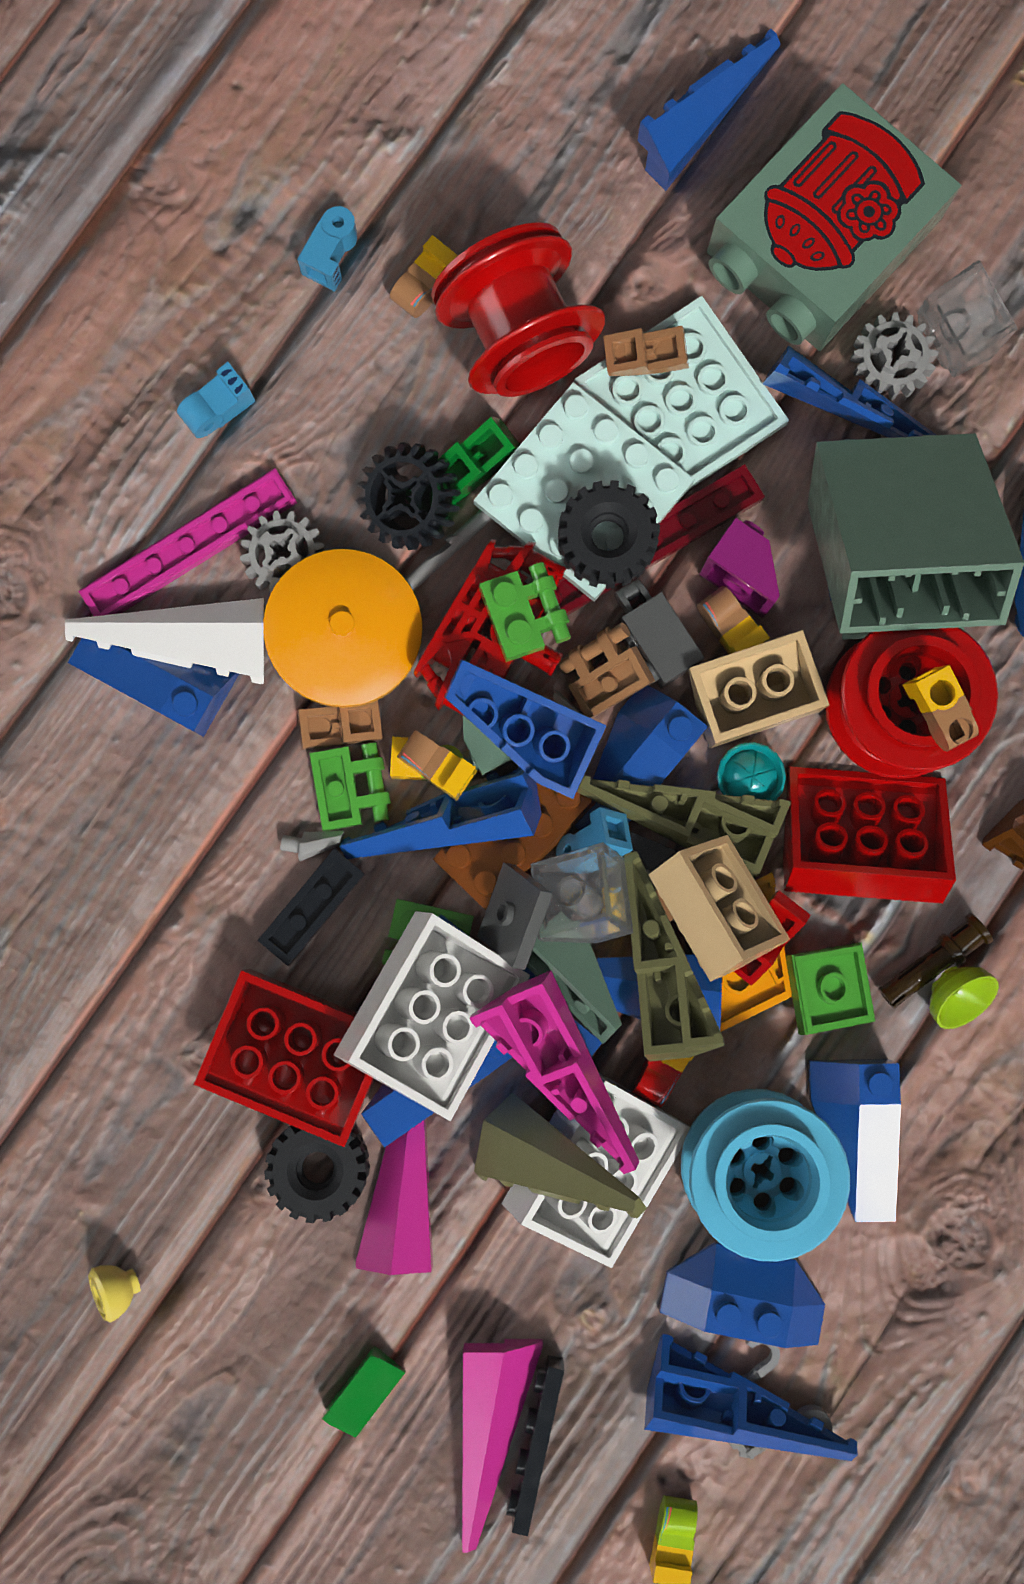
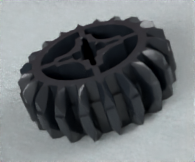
(385, 512)

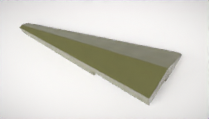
(530, 1152)

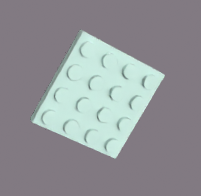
(696, 413)
(562, 454)

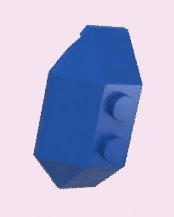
(744, 1298)

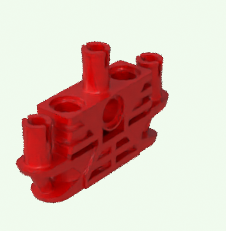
(468, 616)

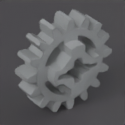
(912, 355)
(290, 540)

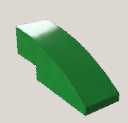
(478, 457)

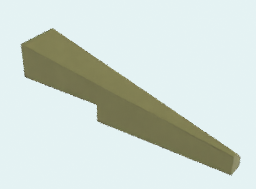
(695, 815)
(672, 1005)

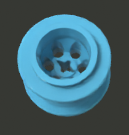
(791, 1220)

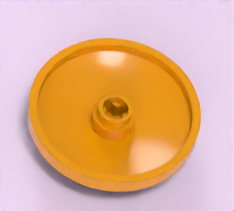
(342, 628)

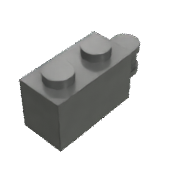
(657, 634)

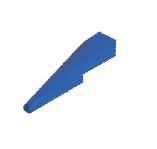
(707, 1403)

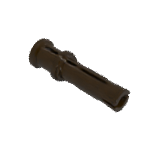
(949, 950)

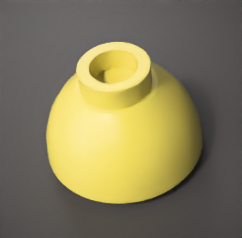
(112, 1290)

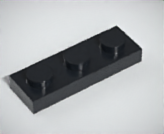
(311, 907)

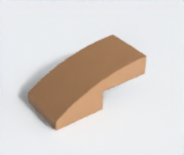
(646, 353)
(339, 726)

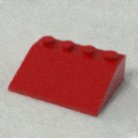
(867, 836)
(280, 1059)

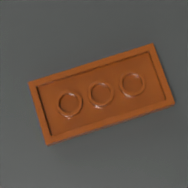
(479, 864)

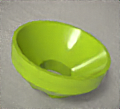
(961, 995)

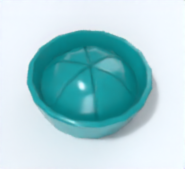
(751, 771)

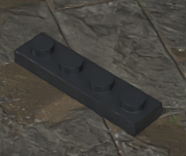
(531, 1460)

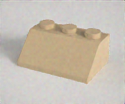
(757, 689)
(718, 906)

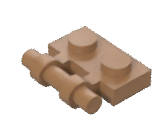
(612, 681)

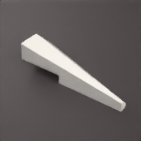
(210, 635)

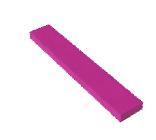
(188, 546)

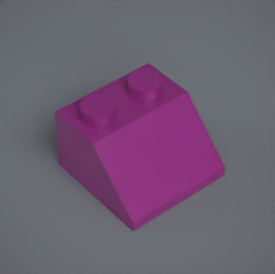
(744, 566)

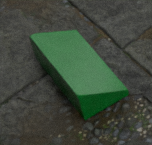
(363, 1393)

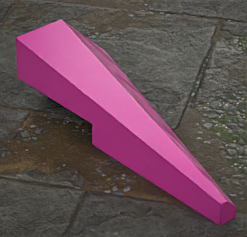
(544, 1039)
(399, 1220)
(493, 1398)

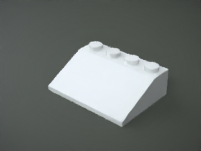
(417, 1014)
(582, 1226)

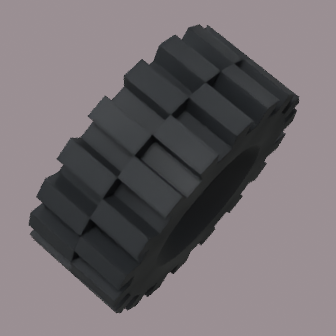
(611, 505)
(311, 1198)

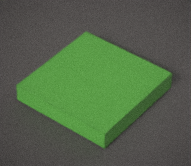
(830, 988)

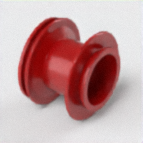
(513, 302)
(869, 722)

